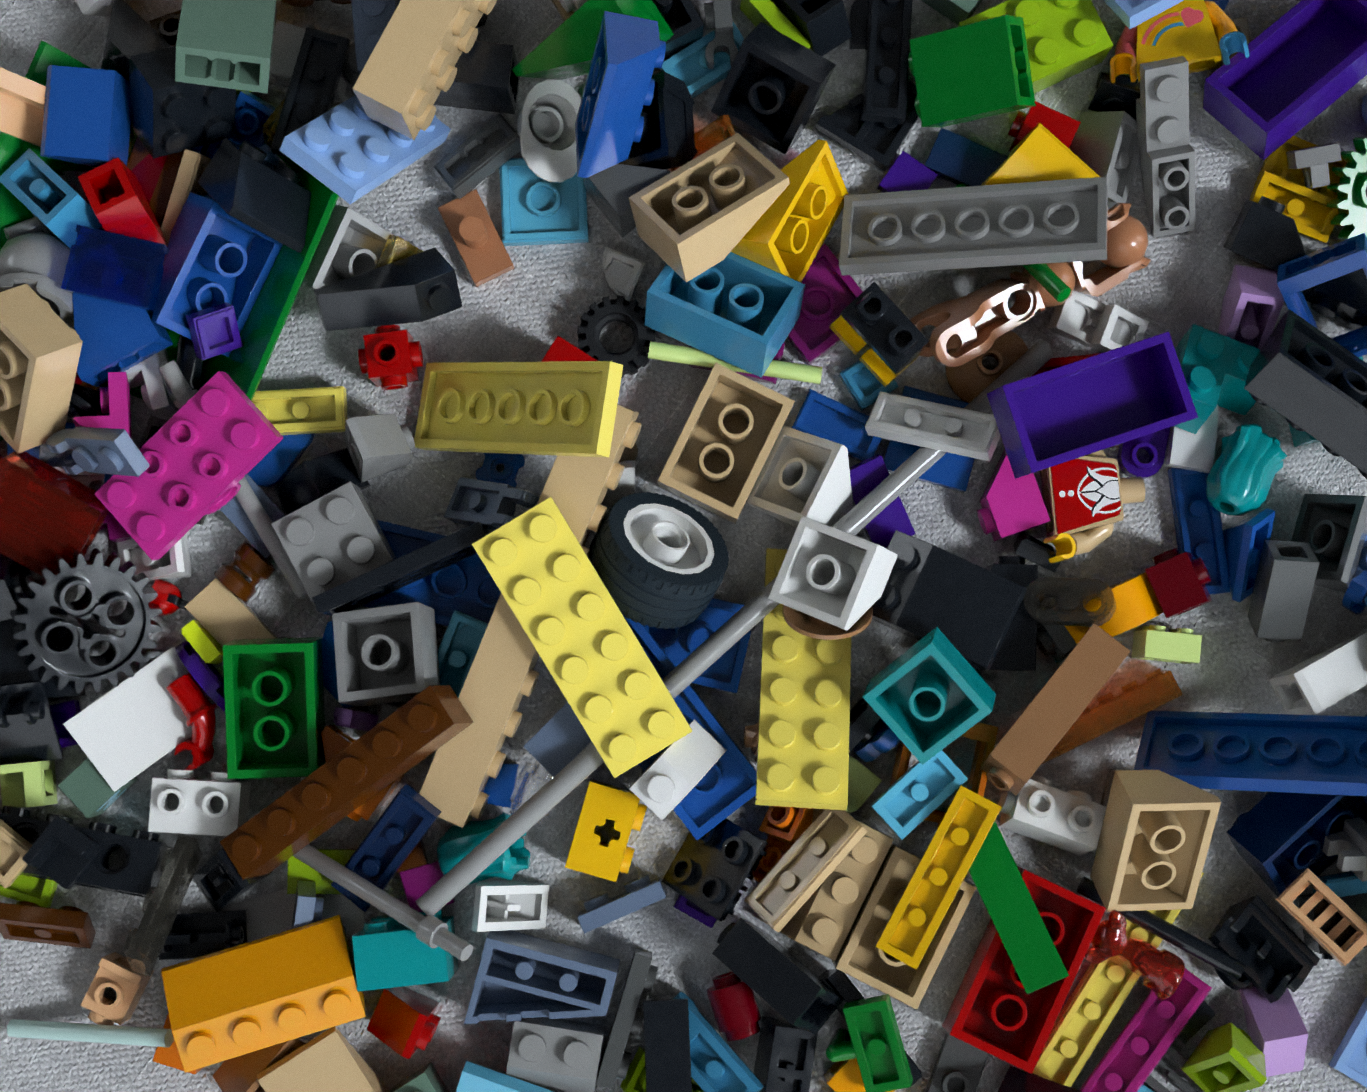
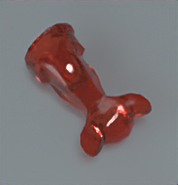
(1159, 968)

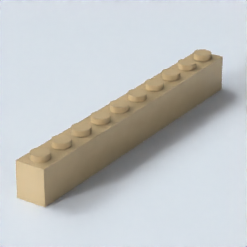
(506, 655)

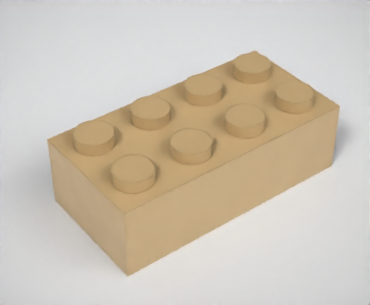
(417, 61)

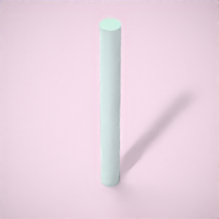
(90, 1033)

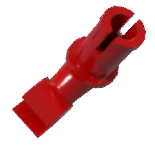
(200, 717)

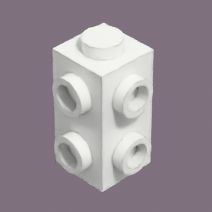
(1053, 816)

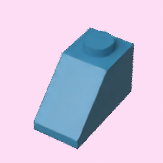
(48, 197)

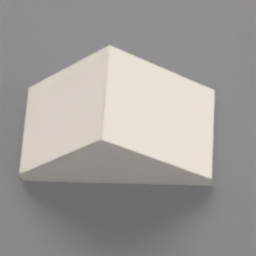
(509, 905)

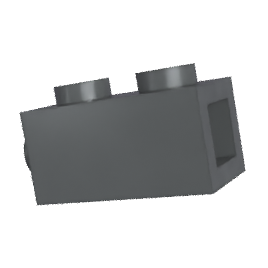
(1282, 590)

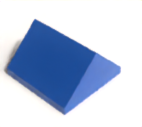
(86, 116)

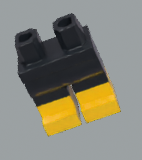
(885, 328)

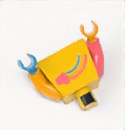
(1188, 29)

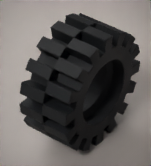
(610, 311)

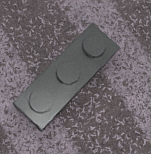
(627, 1019)

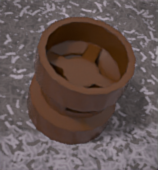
(252, 564)

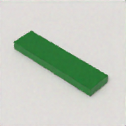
(1015, 915)

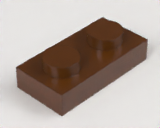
(46, 925)

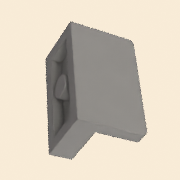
(1110, 149)

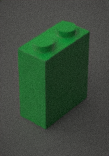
(971, 72)

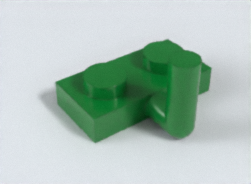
(874, 1042)

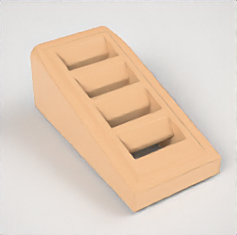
(1353, 945)

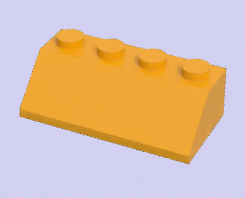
(262, 993)

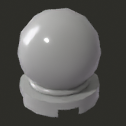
(41, 264)

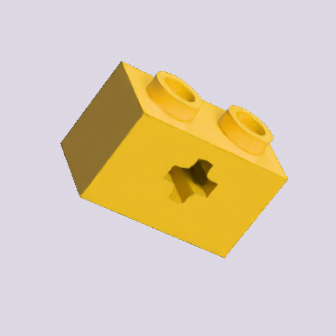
(587, 851)

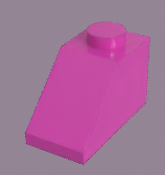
(1011, 503)

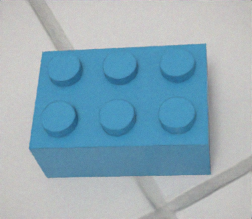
(727, 311)

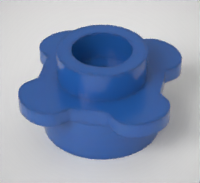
(511, 463)

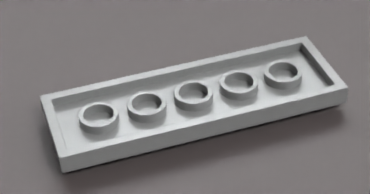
(975, 226)

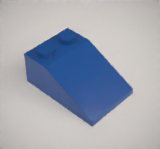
(211, 263)

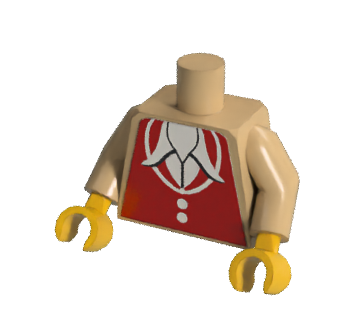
(1085, 502)

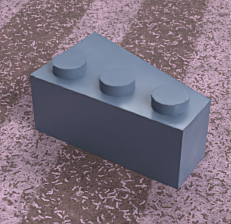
(539, 978)

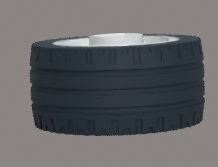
(659, 559)

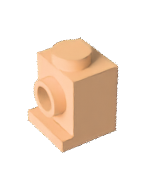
(129, 986)

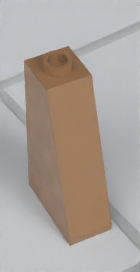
(1054, 710)

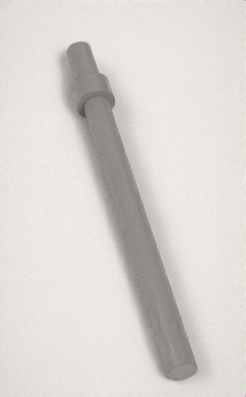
(246, 495)
(427, 928)

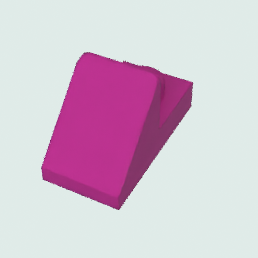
(113, 400)

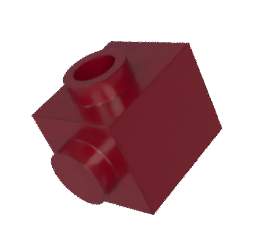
(1179, 582)

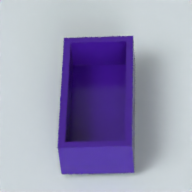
(1291, 73)
(1091, 404)

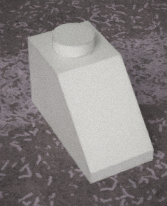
(677, 770)

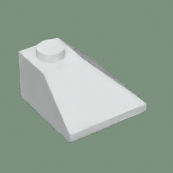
(804, 479)
(831, 574)

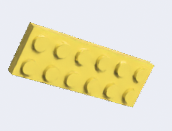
(519, 407)
(582, 637)
(802, 713)

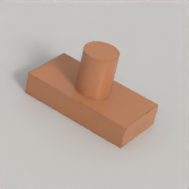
(476, 238)

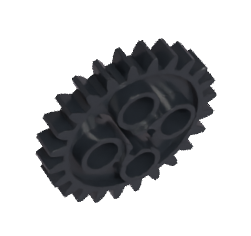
(70, 656)

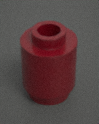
(734, 1007)

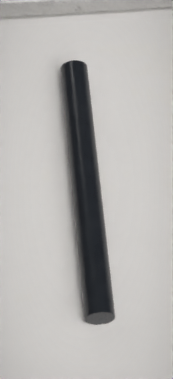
(1172, 934)

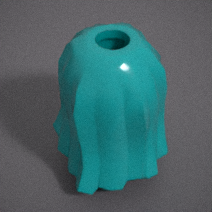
(1244, 470)
(460, 841)

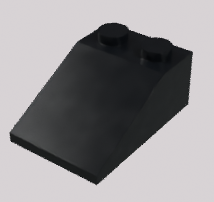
(950, 593)

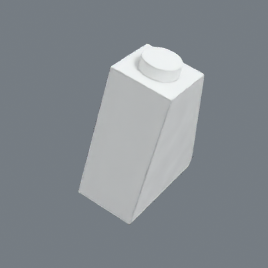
(1323, 677)

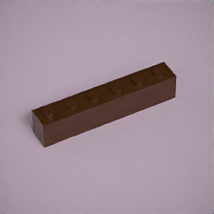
(346, 781)

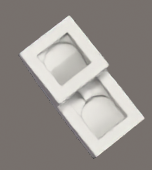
(1096, 324)
(1192, 450)

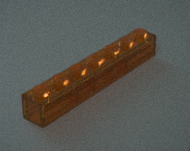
(1119, 709)

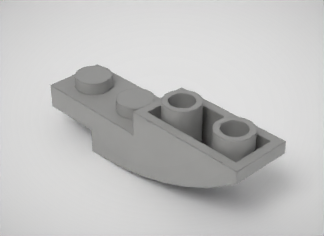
(1164, 146)

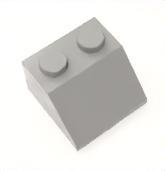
(556, 1053)

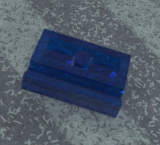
(115, 268)

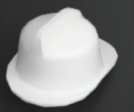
(548, 130)

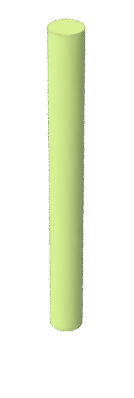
(695, 357)

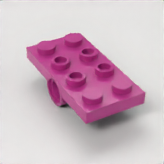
(192, 466)

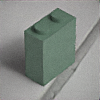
(226, 43)

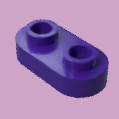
(1154, 444)

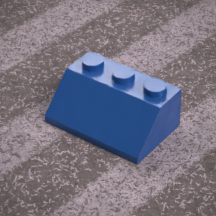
(616, 91)

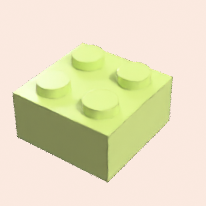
(1173, 646)

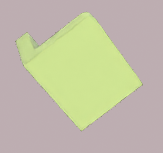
(28, 784)

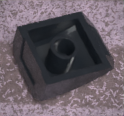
(667, 127)

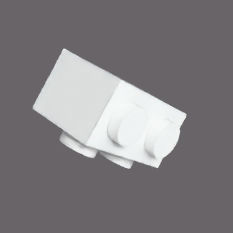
(198, 804)

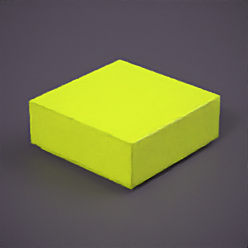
(203, 642)

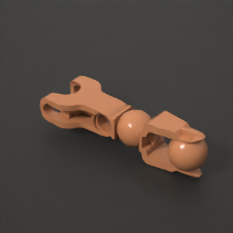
(983, 315)

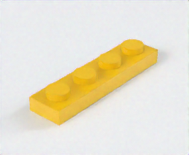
(938, 877)

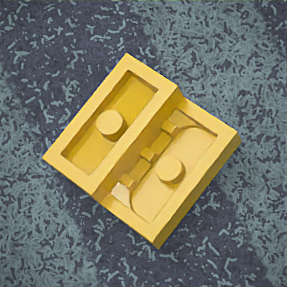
(1040, 158)
(1287, 187)

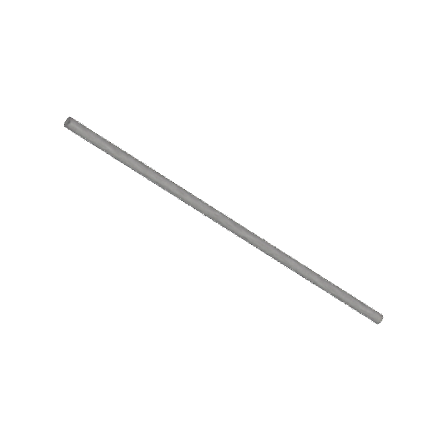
(704, 655)

